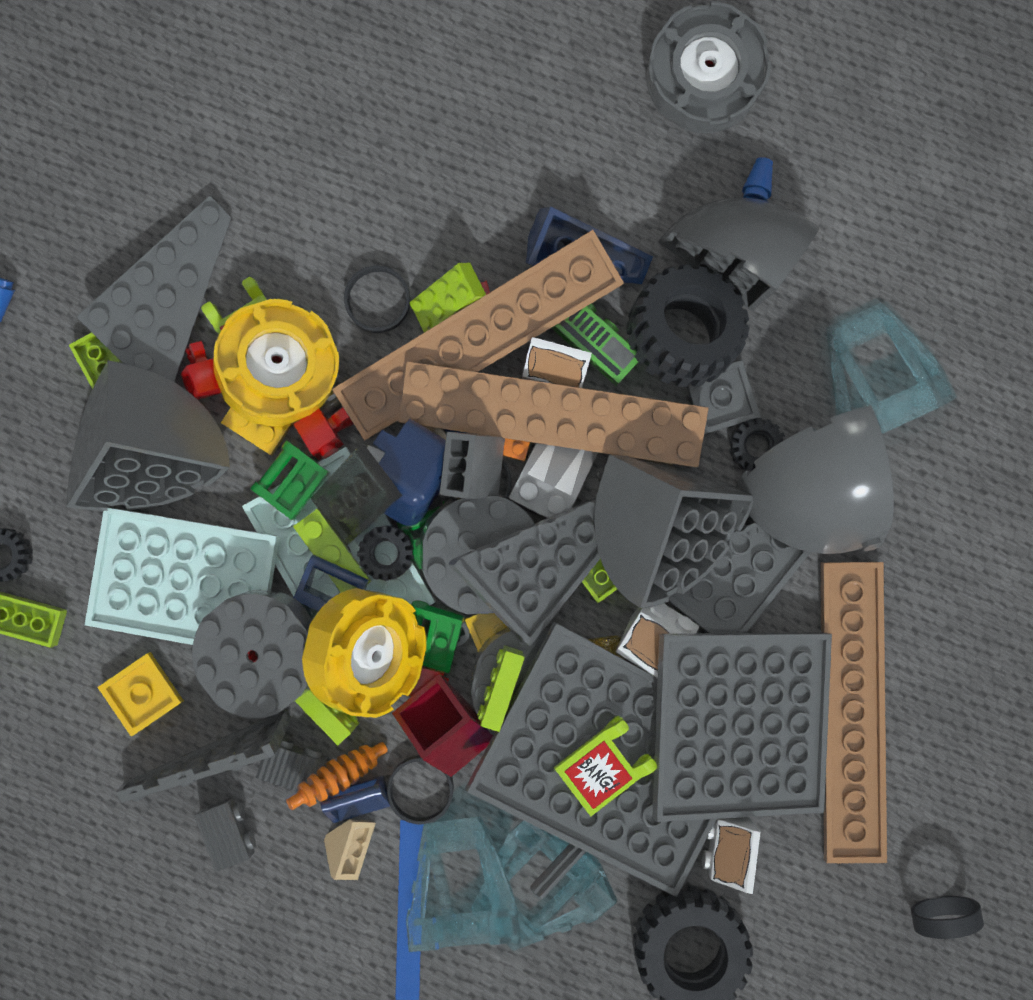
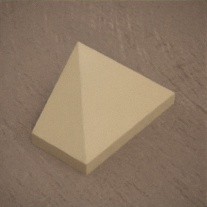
(347, 848)

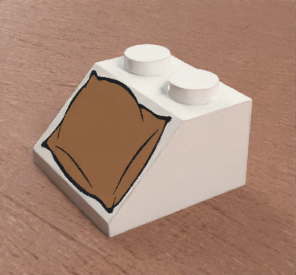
(555, 363)
(642, 633)
(733, 853)

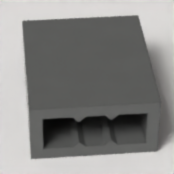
(471, 465)

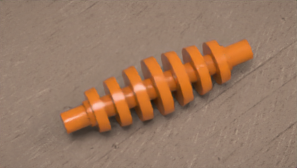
(337, 775)

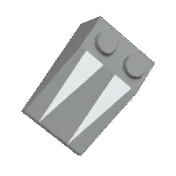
(552, 479)

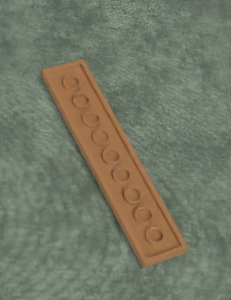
(485, 329)
(553, 414)
(856, 718)

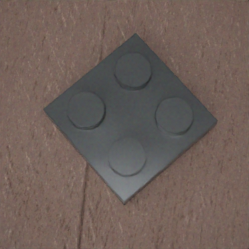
(727, 397)

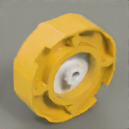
(279, 334)
(363, 652)

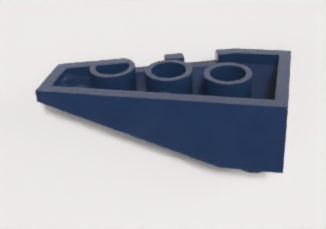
(555, 230)

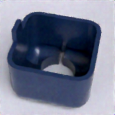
(415, 468)

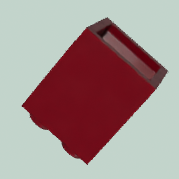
(442, 726)

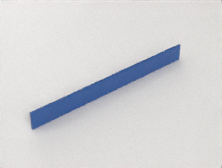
(407, 962)

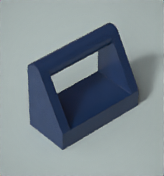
(316, 599)
(357, 800)

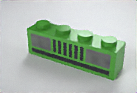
(609, 351)

